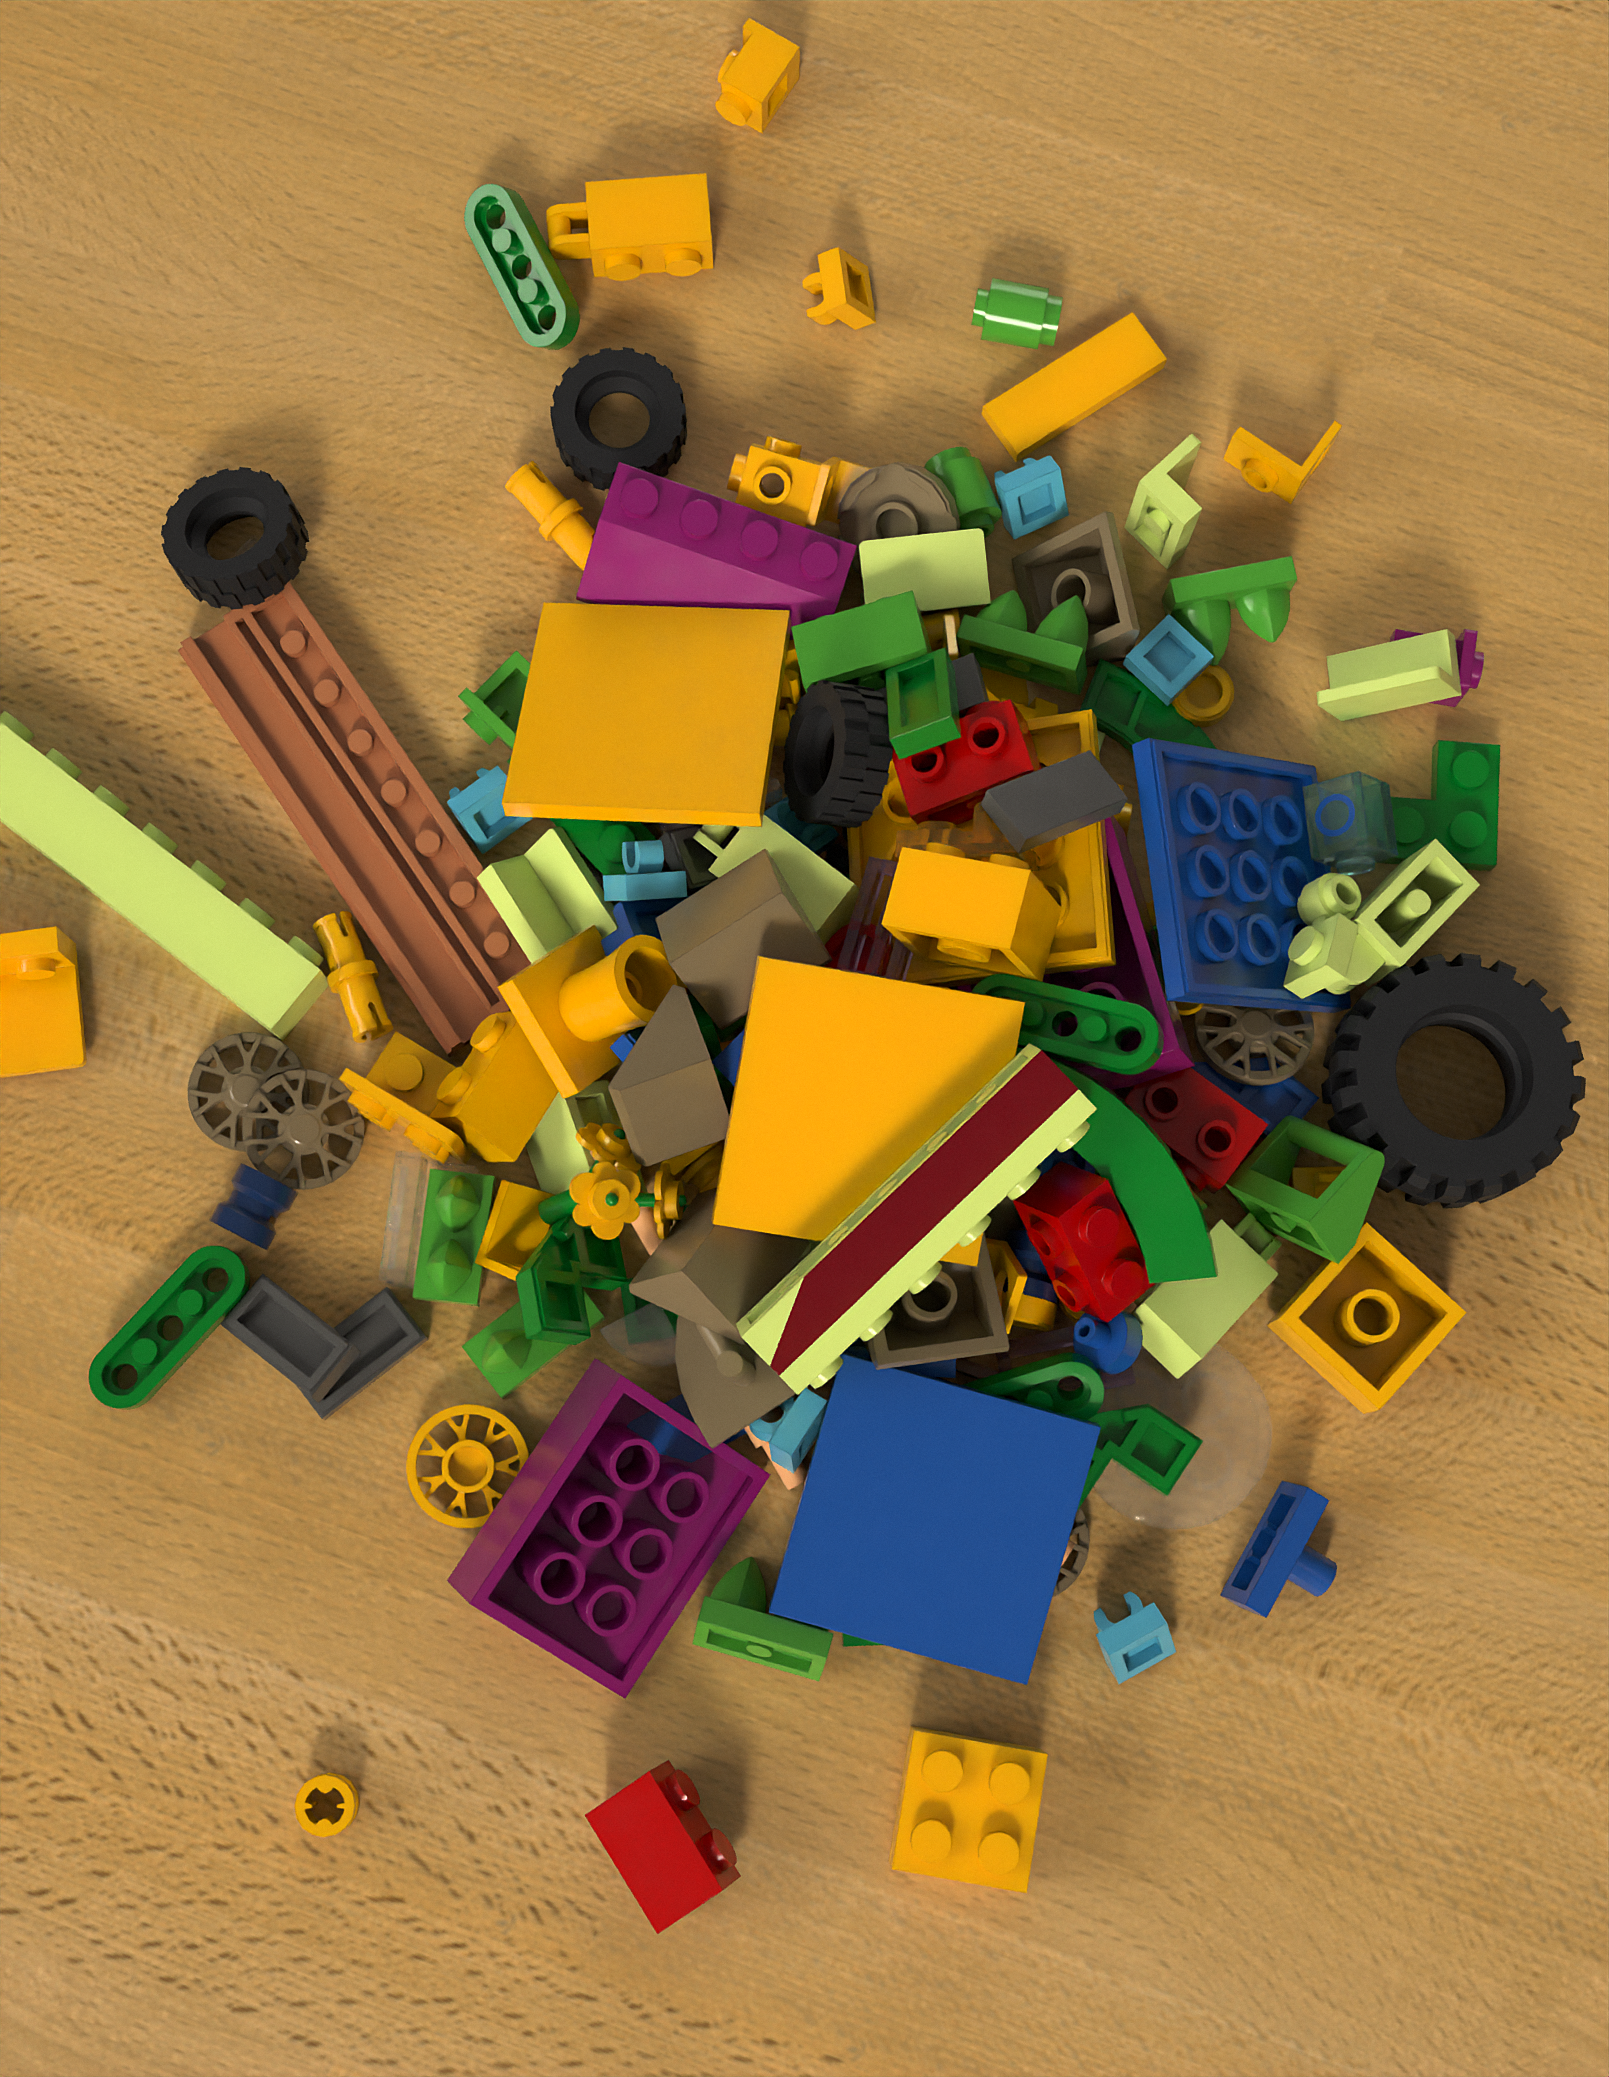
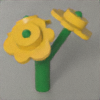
(610, 1196)

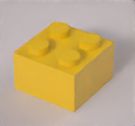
(972, 911)
(1366, 1320)
(968, 1809)

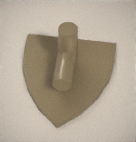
(724, 1381)

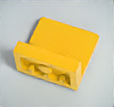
(40, 1003)
(404, 1092)

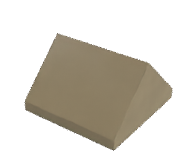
(1089, 565)
(726, 925)
(669, 1087)
(715, 1270)
(944, 1321)

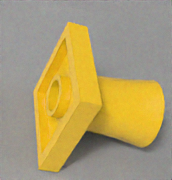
(581, 1002)

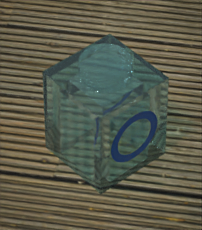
(1350, 822)

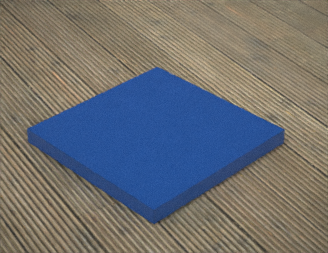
(1227, 872)
(934, 1518)

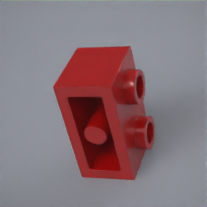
(955, 776)
(1198, 1124)
(1084, 1241)
(664, 1845)

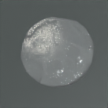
(1221, 1407)

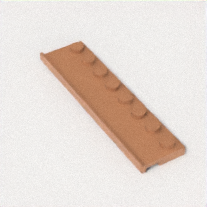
(360, 810)

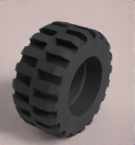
(1516, 1031)

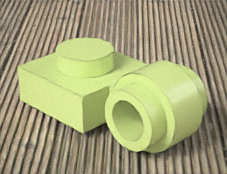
(1324, 947)

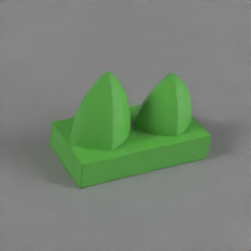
(1257, 590)
(1047, 657)
(451, 1237)
(509, 1357)
(737, 1625)

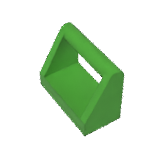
(1322, 1224)

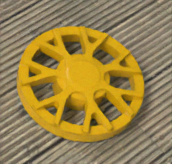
(465, 1465)

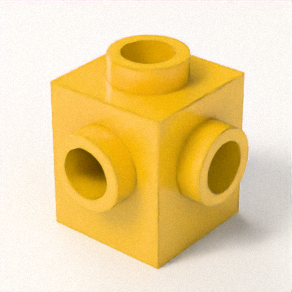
(781, 458)

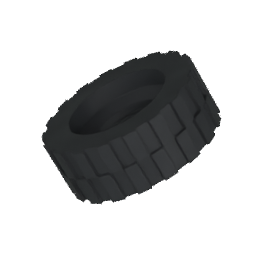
(609, 374)
(214, 504)
(837, 754)

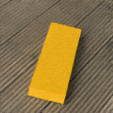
(1074, 386)

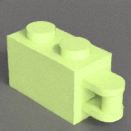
(819, 888)
(1404, 913)
(1190, 1316)

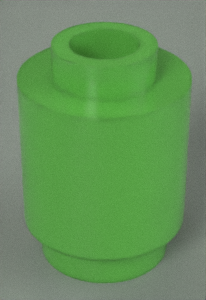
(1017, 314)
(969, 487)

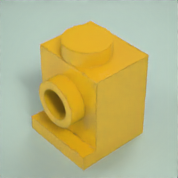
(757, 77)

